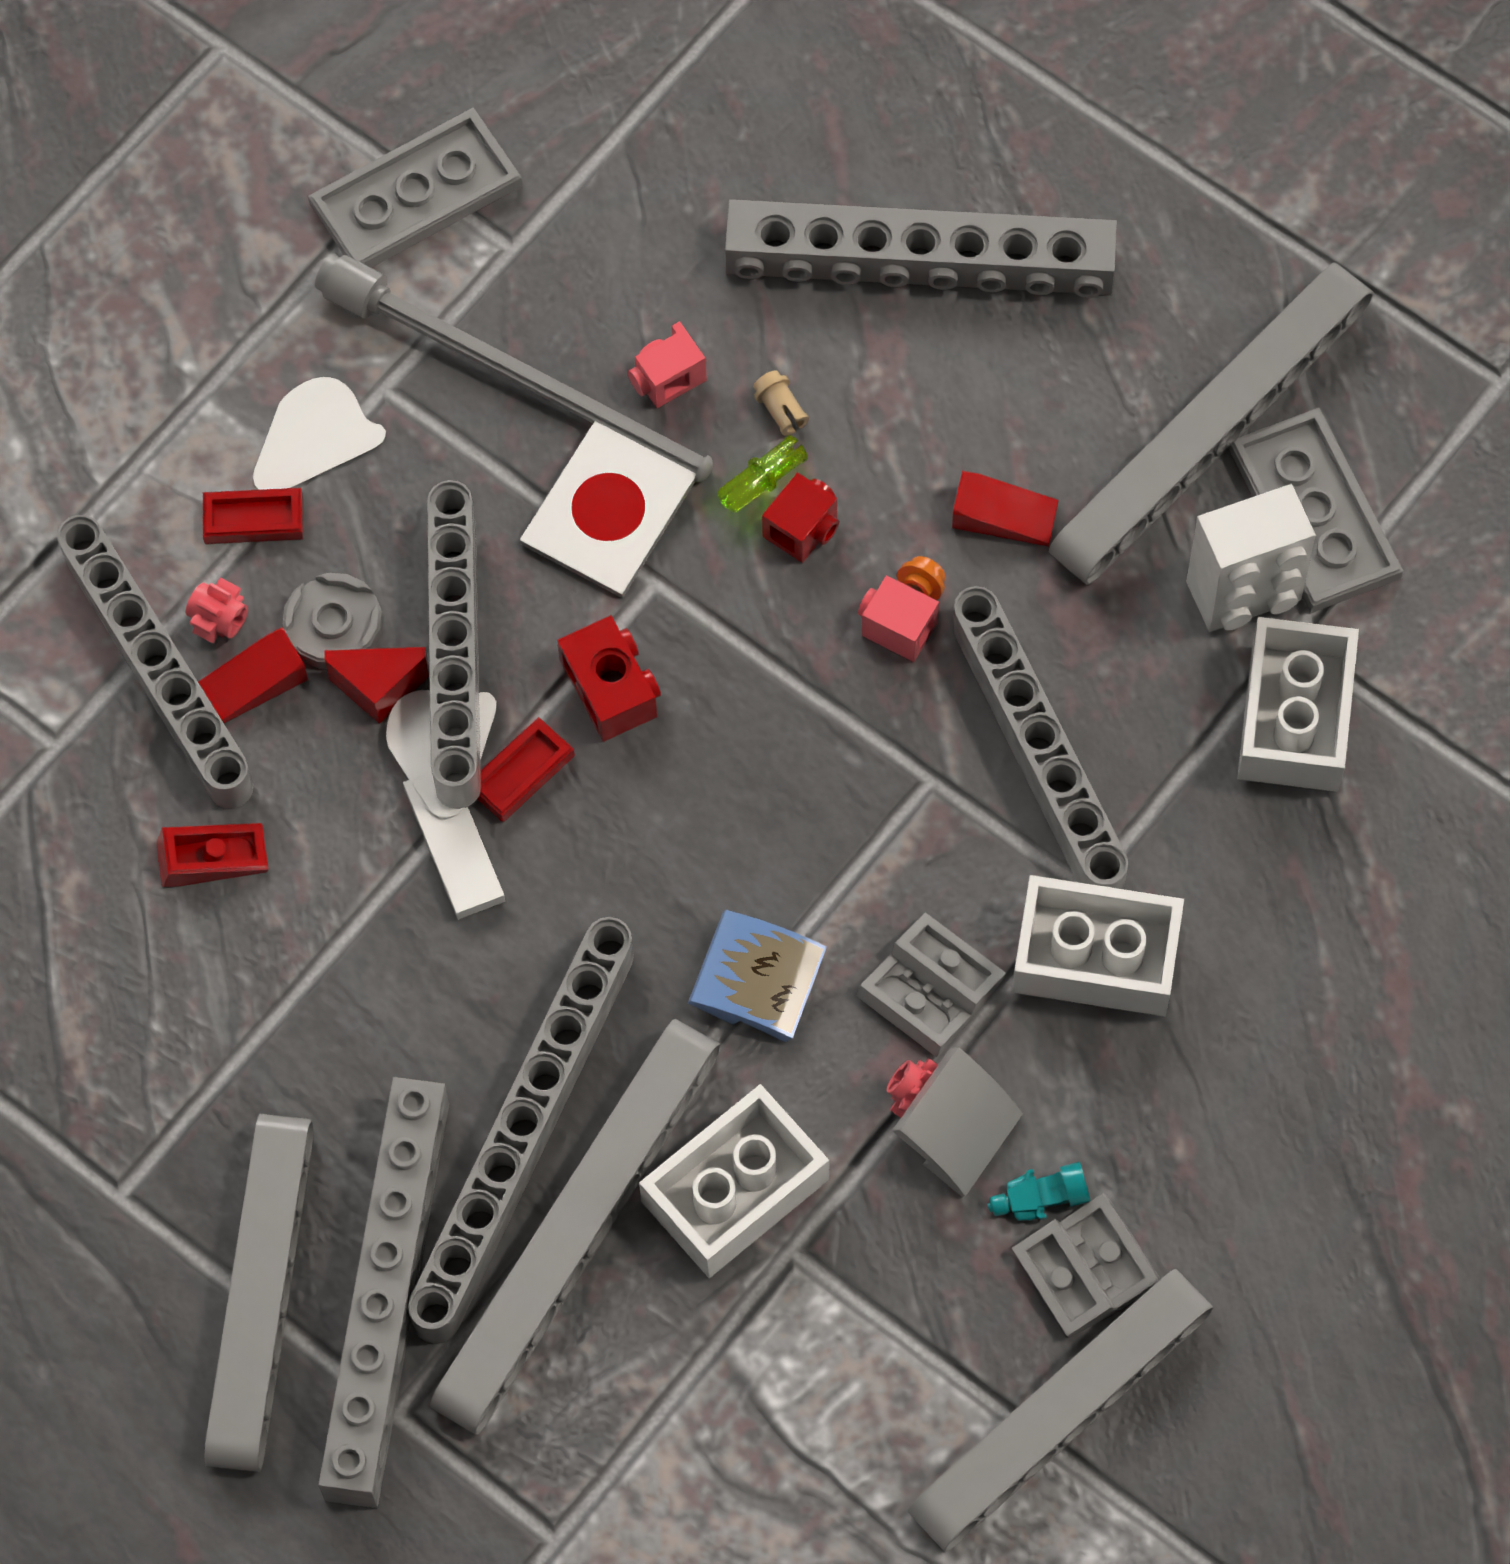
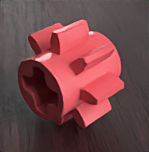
(216, 610)
(908, 1082)

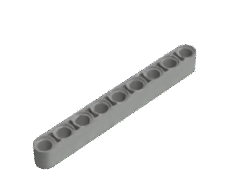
(1209, 423)
(516, 1151)
(575, 1227)

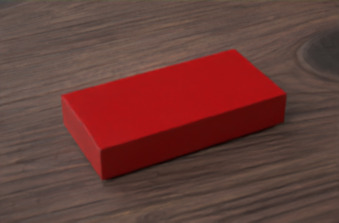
(252, 515)
(523, 769)

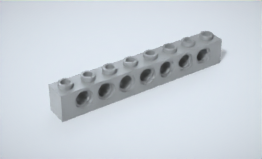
(903, 230)
(382, 1290)

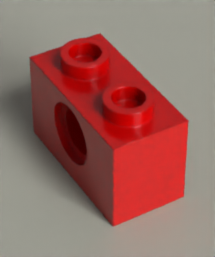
(610, 705)

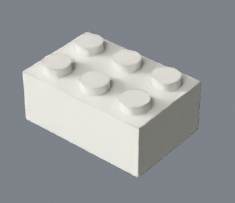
(1250, 558)
(1298, 704)
(1098, 945)
(734, 1180)

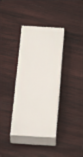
(457, 856)

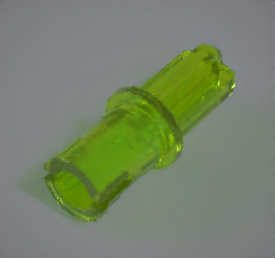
(762, 474)

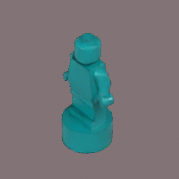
(1031, 1196)

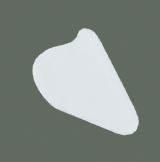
(312, 433)
(411, 743)

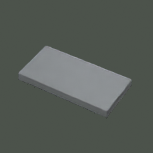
(416, 190)
(1349, 543)

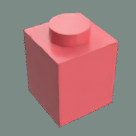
(898, 617)

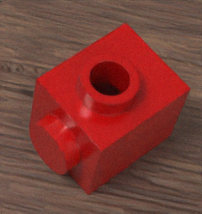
(801, 517)

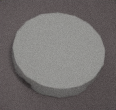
(332, 615)

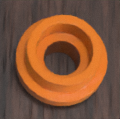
(923, 575)

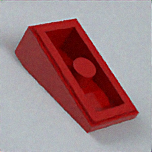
(1003, 510)
(254, 676)
(210, 853)

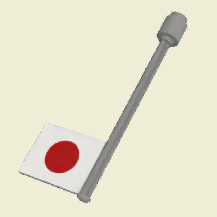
(616, 485)

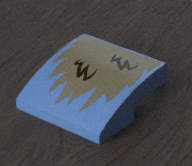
(757, 975)

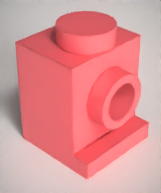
(668, 367)

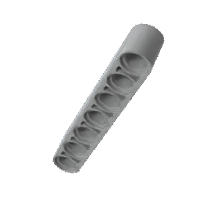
(457, 662)
(158, 681)
(1037, 721)
(259, 1293)
(1060, 1410)

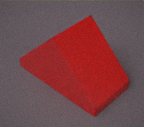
(377, 676)

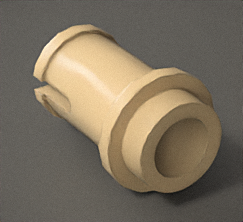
(774, 393)

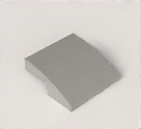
(931, 984)
(958, 1120)
(1086, 1265)

